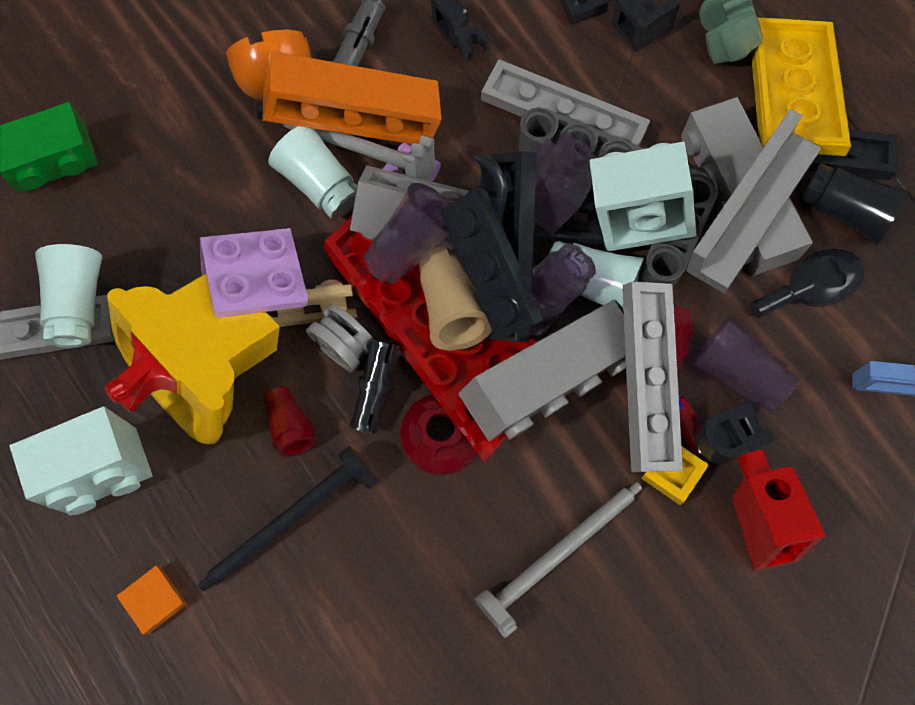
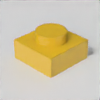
(678, 484)

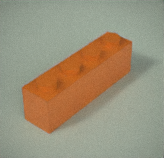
(349, 99)

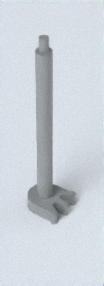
(417, 165)
(495, 606)

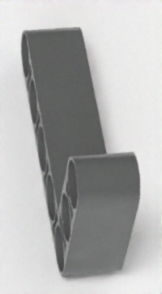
(670, 254)

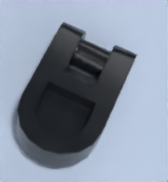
(732, 434)

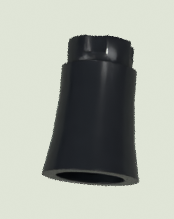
(854, 201)

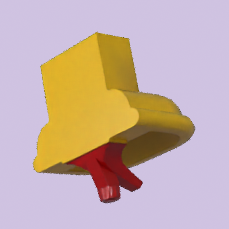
(184, 354)

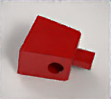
(774, 513)

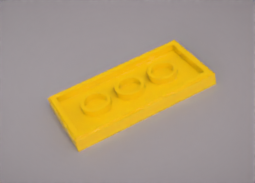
(800, 72)

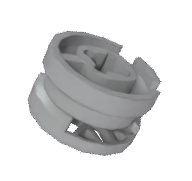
(340, 337)

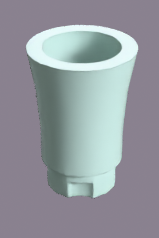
(314, 171)
(611, 273)
(67, 293)

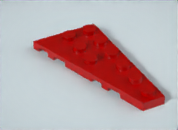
(405, 319)

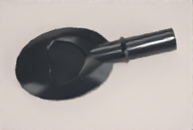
(817, 281)

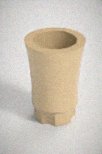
(451, 302)

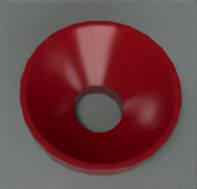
(428, 455)

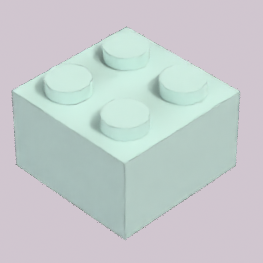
(644, 196)
(81, 462)

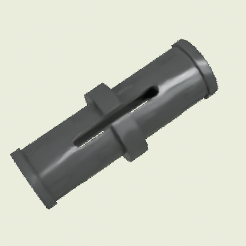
(367, 16)

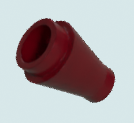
(289, 426)

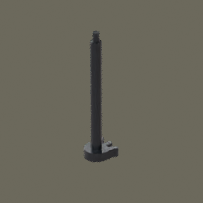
(352, 467)

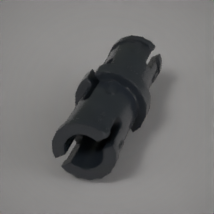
(374, 385)

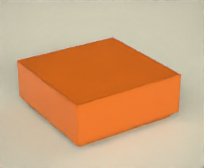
(151, 600)

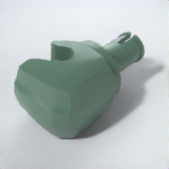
(731, 28)

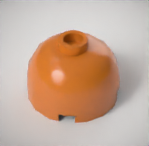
(250, 61)

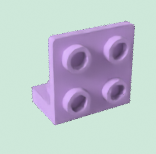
(252, 272)

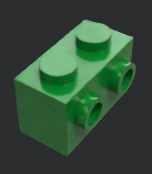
(45, 148)

